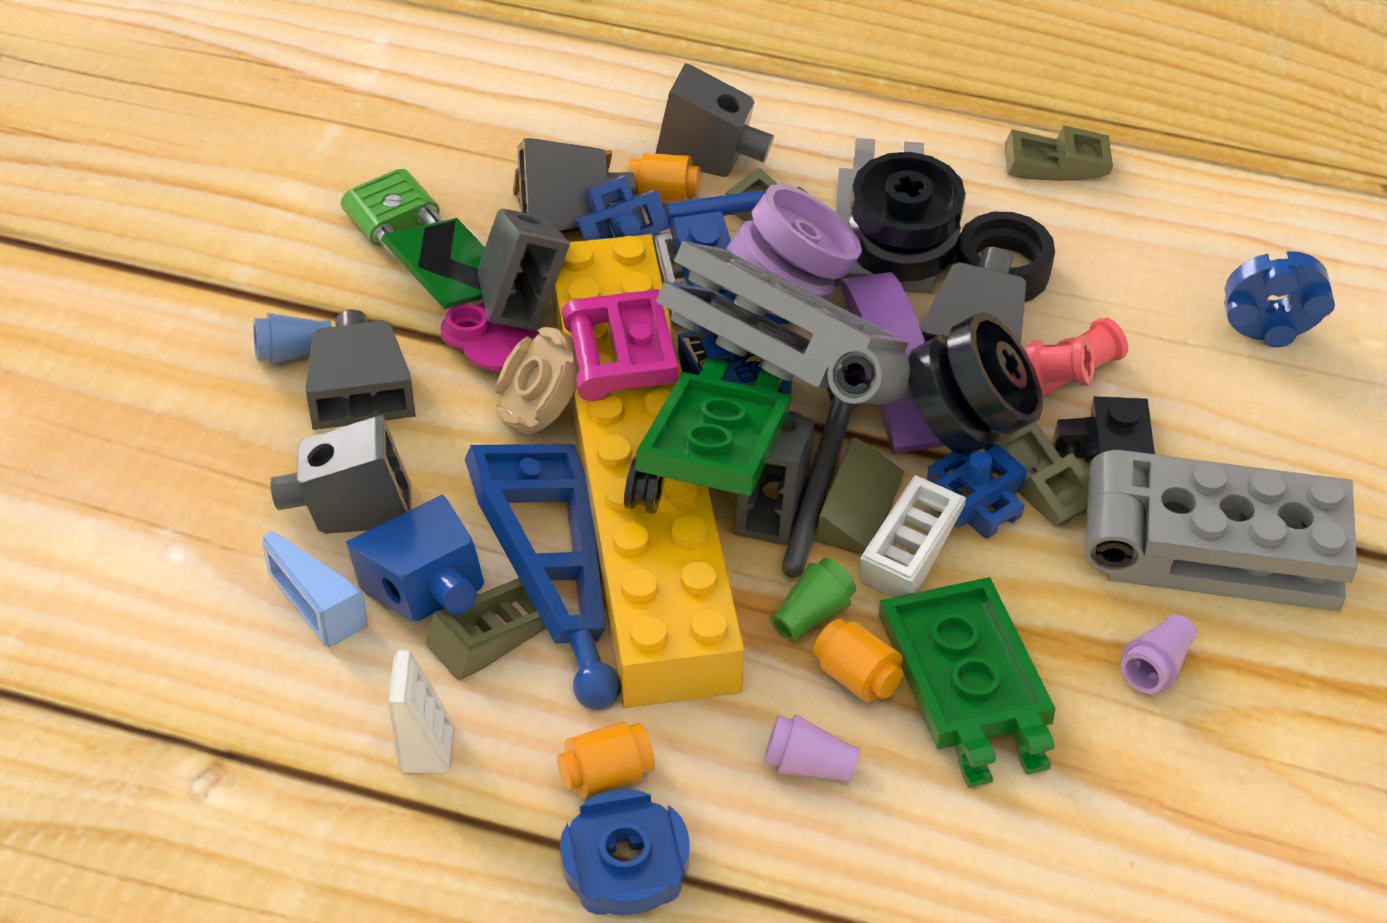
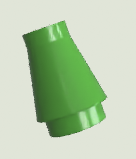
(817, 596)

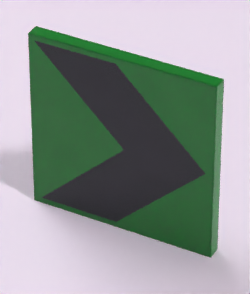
(442, 258)

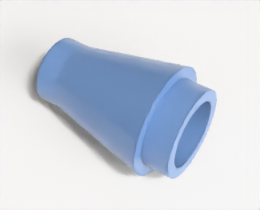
(284, 337)

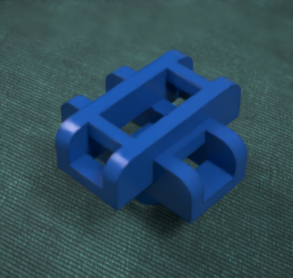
(624, 216)
(975, 475)

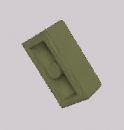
(858, 498)

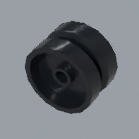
(907, 215)
(974, 384)

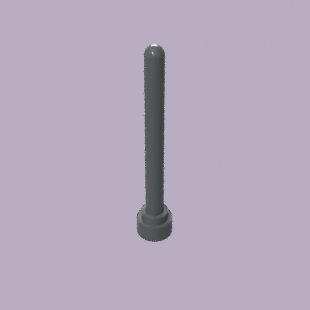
(817, 487)

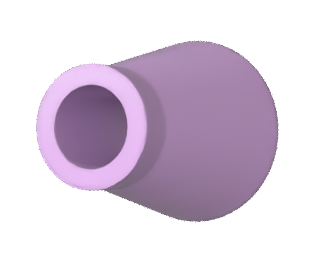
(1157, 656)
(809, 751)

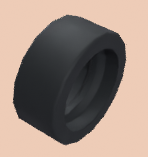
(1013, 233)

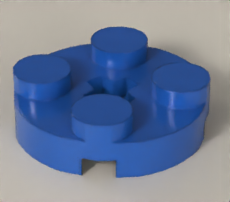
(1280, 320)
(624, 886)

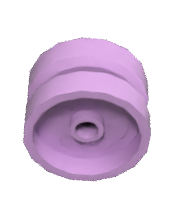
(798, 240)

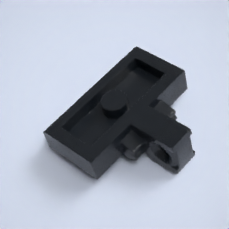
(1113, 425)

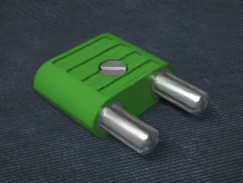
(389, 205)

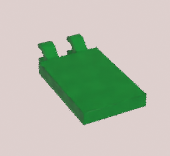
(715, 430)
(971, 675)

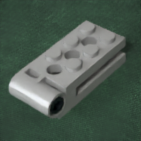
(844, 353)
(1221, 528)

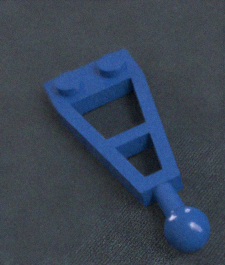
(550, 474)

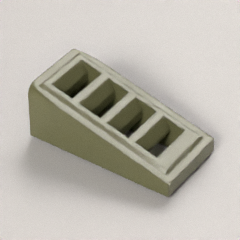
(465, 648)

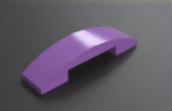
(885, 304)

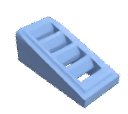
(319, 594)

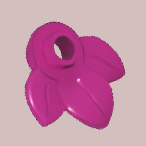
(482, 341)

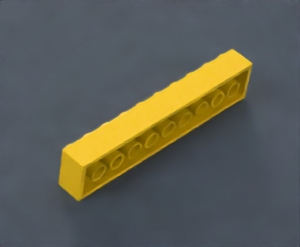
(662, 570)

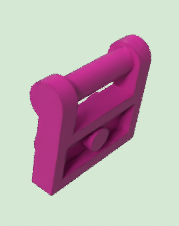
(638, 339)

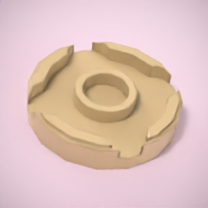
(537, 381)

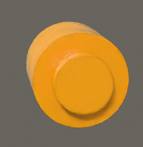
(669, 174)
(859, 660)
(606, 759)

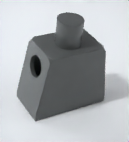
(710, 123)
(556, 180)
(523, 258)
(977, 290)
(357, 373)
(788, 464)
(347, 478)

